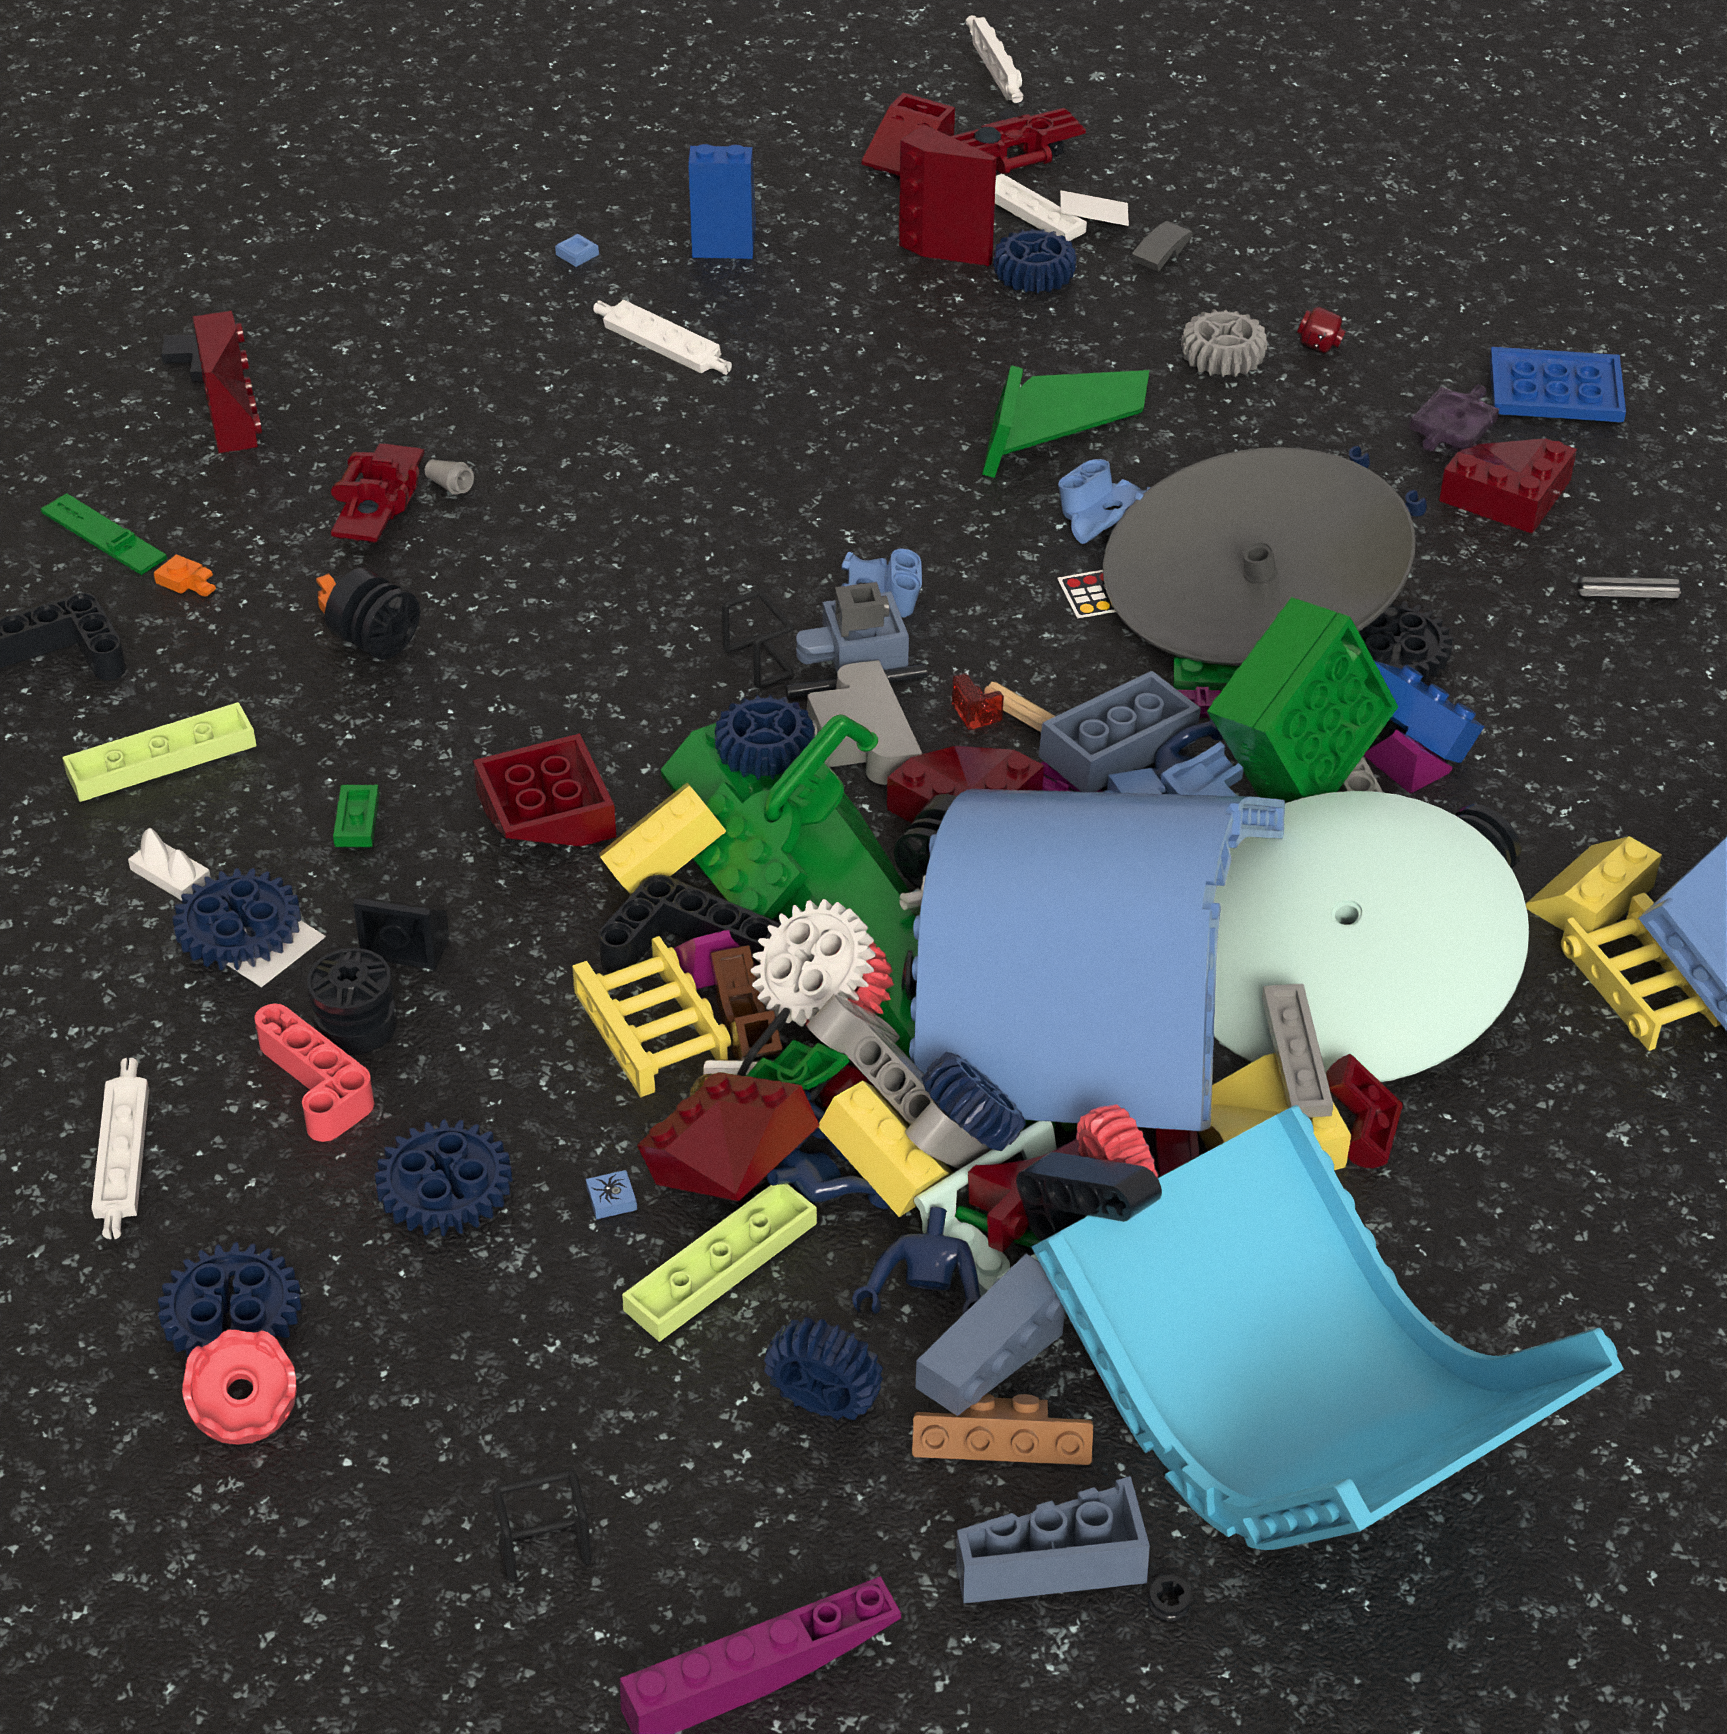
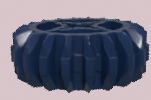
(1034, 260)
(756, 735)
(973, 1101)
(823, 1369)

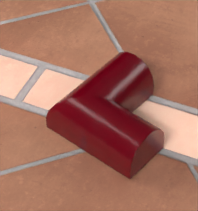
(1374, 1111)

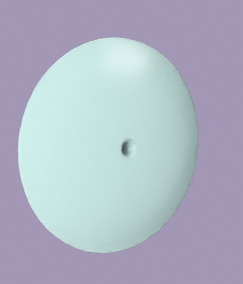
(1428, 944)

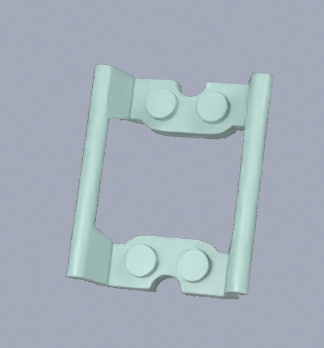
(989, 1263)

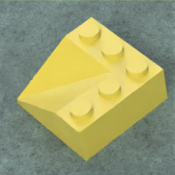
(1257, 1095)

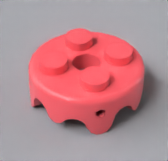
(234, 1357)

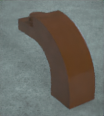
(738, 1002)

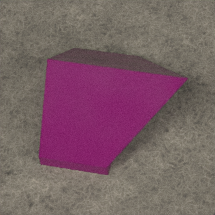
(1407, 762)
(695, 957)

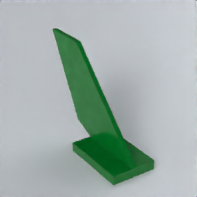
(1059, 406)

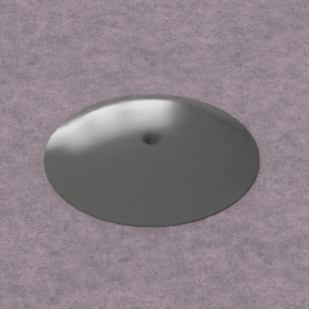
(1243, 532)

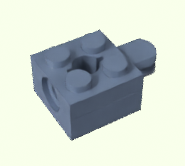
(885, 643)

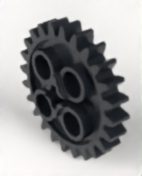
(1410, 639)

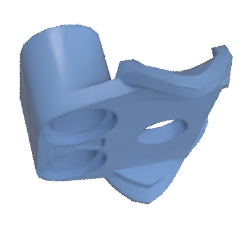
(1088, 493)
(900, 576)

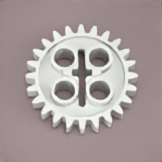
(812, 960)

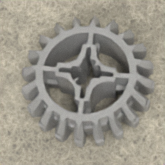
(1224, 343)

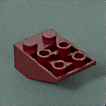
(901, 119)

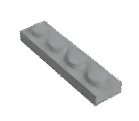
(1297, 1049)

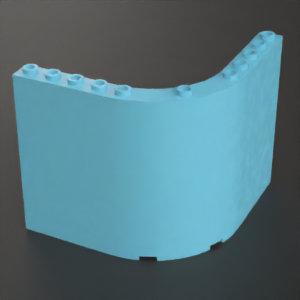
(1281, 1354)

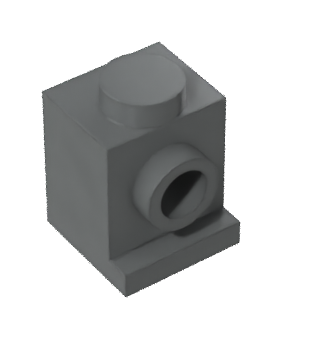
(860, 607)

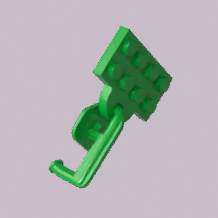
(753, 856)

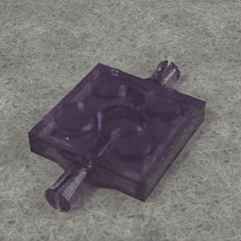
(1454, 418)

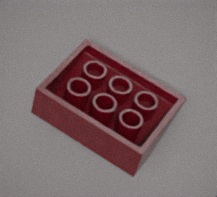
(946, 198)

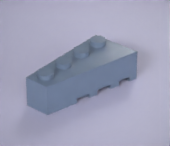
(992, 1338)
(1056, 1548)

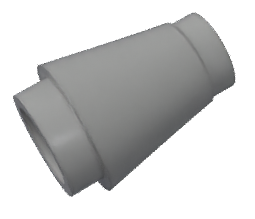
(450, 475)

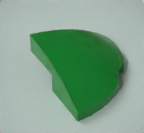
(801, 1065)

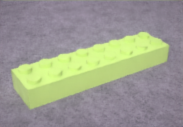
(159, 751)
(719, 1260)

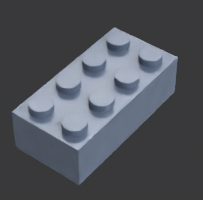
(1115, 731)

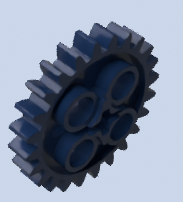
(213, 932)
(423, 1195)
(198, 1298)

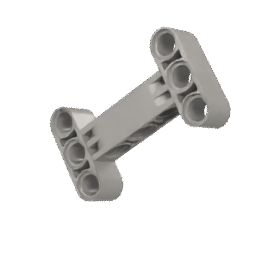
(873, 1050)

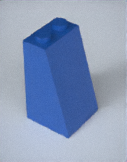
(722, 201)

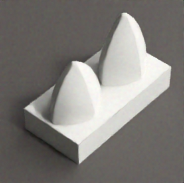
(166, 866)

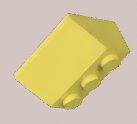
(662, 839)
(1598, 885)
(875, 1143)

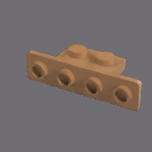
(1003, 1431)

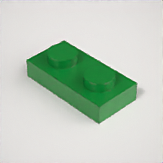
(1192, 674)
(356, 816)

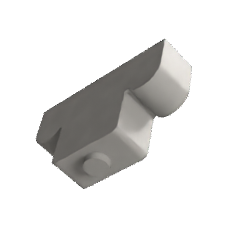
(868, 699)

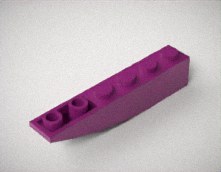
(753, 1660)

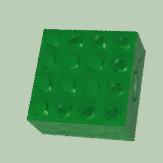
(1303, 704)

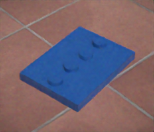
(1557, 384)

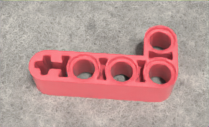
(337, 1082)

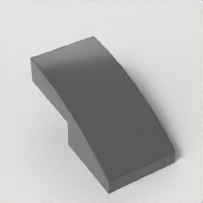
(1160, 244)

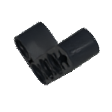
(1069, 1187)

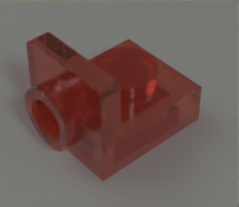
(974, 706)

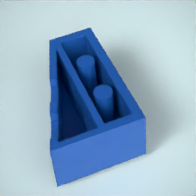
(1429, 715)

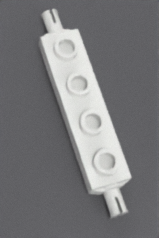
(995, 58)
(663, 336)
(120, 1148)

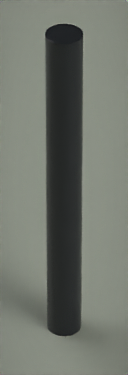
(894, 675)

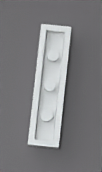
(1036, 209)

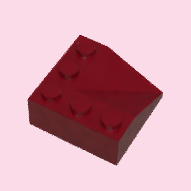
(226, 388)
(1509, 480)
(955, 771)
(546, 793)
(728, 1135)

